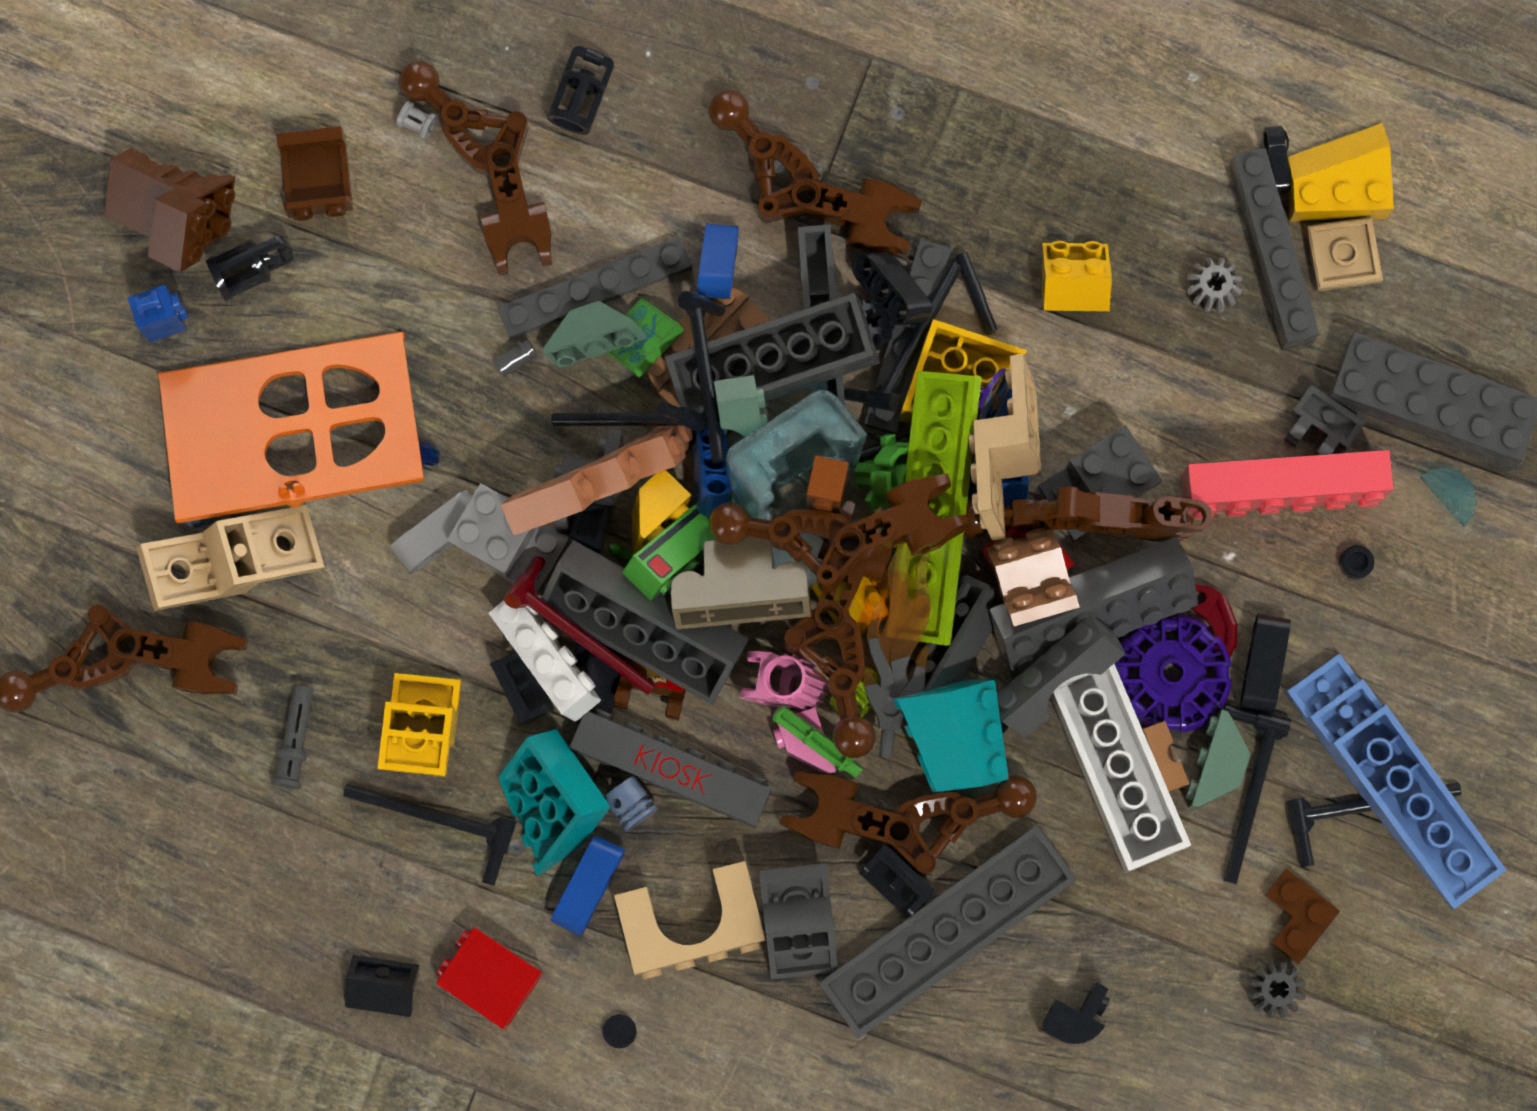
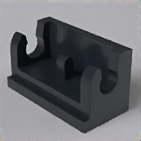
(522, 689)
(896, 881)

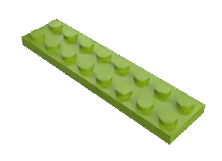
(940, 445)

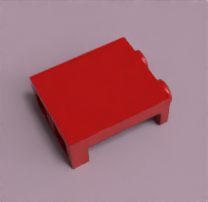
(488, 977)

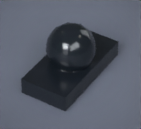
(591, 526)

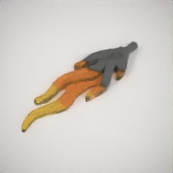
(895, 645)

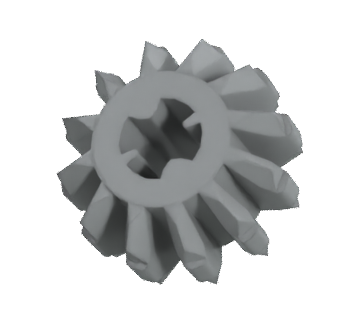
(1207, 295)

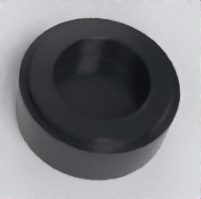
(1356, 562)

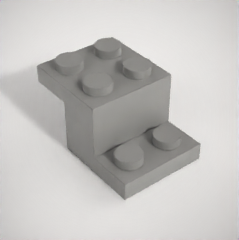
(488, 537)

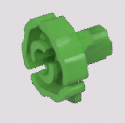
(882, 473)

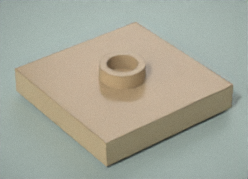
(1344, 254)

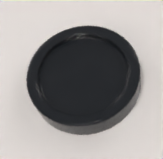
(619, 1031)

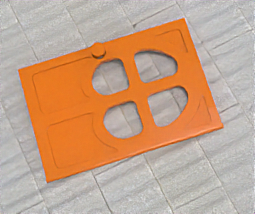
(222, 436)

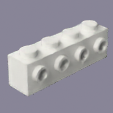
(547, 659)

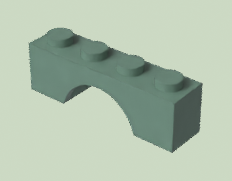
(739, 406)

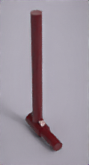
(523, 594)

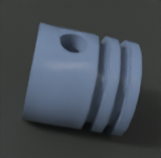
(630, 803)

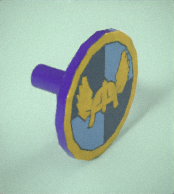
(993, 396)

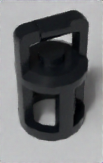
(584, 84)
(260, 262)

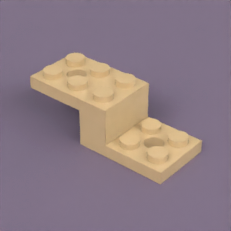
(1005, 447)
(230, 557)

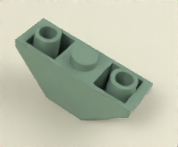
(591, 333)
(1220, 764)

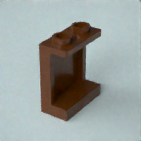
(315, 173)

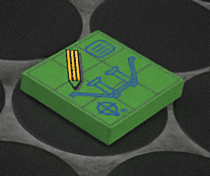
(660, 334)

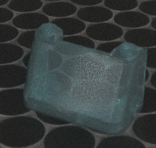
(788, 448)

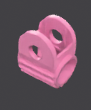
(807, 696)

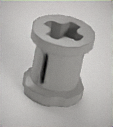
(405, 120)

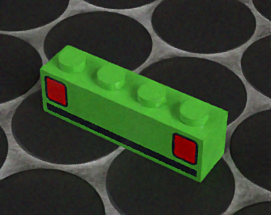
(670, 554)

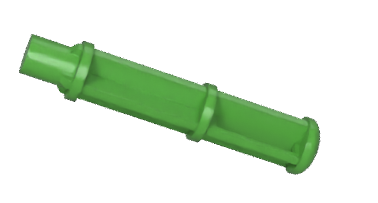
(816, 740)

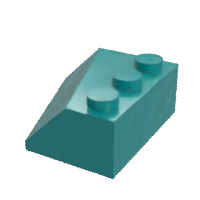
(957, 734)
(551, 798)

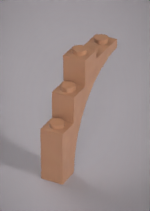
(608, 475)

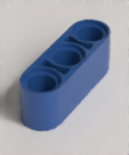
(718, 261)
(710, 478)
(587, 885)

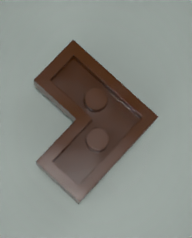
(1308, 914)

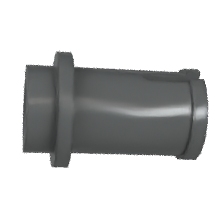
(515, 358)

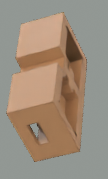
(1159, 743)

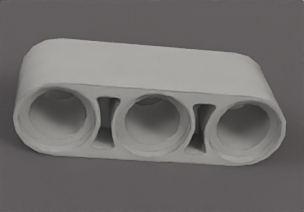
(430, 535)

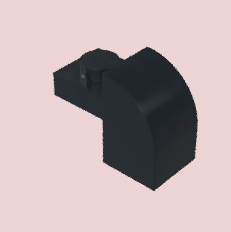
(1076, 1026)

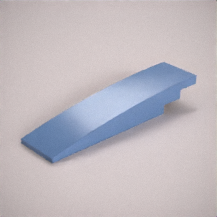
(1395, 780)

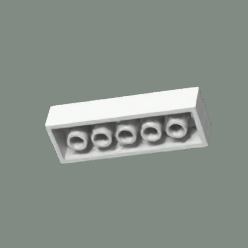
(1119, 768)

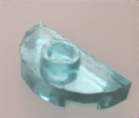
(1453, 491)

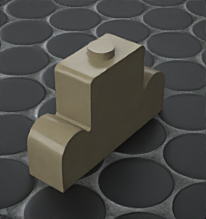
(739, 587)

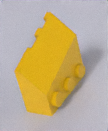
(1343, 179)
(959, 352)

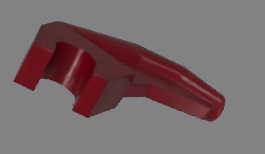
(1220, 617)

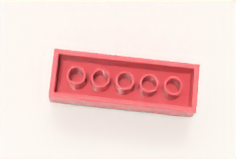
(1289, 483)

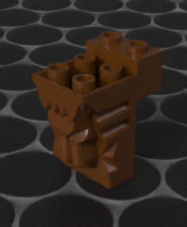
(169, 206)

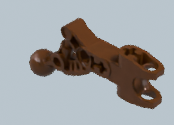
(860, 212)
(515, 219)
(1101, 514)
(905, 522)
(188, 657)
(852, 734)
(840, 814)

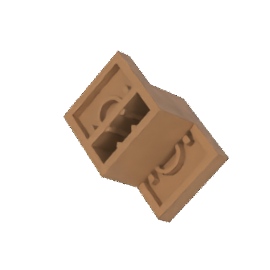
(1032, 576)

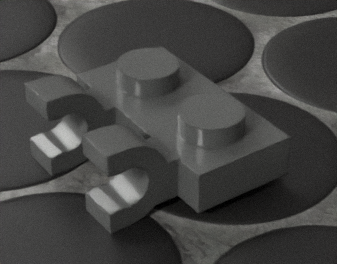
(1326, 418)

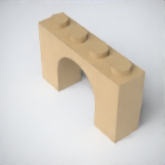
(653, 951)

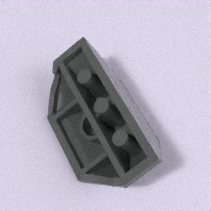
(970, 630)

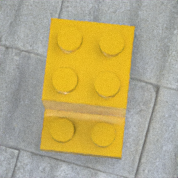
(419, 725)

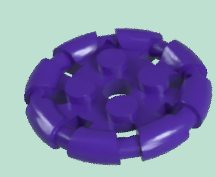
(1192, 665)

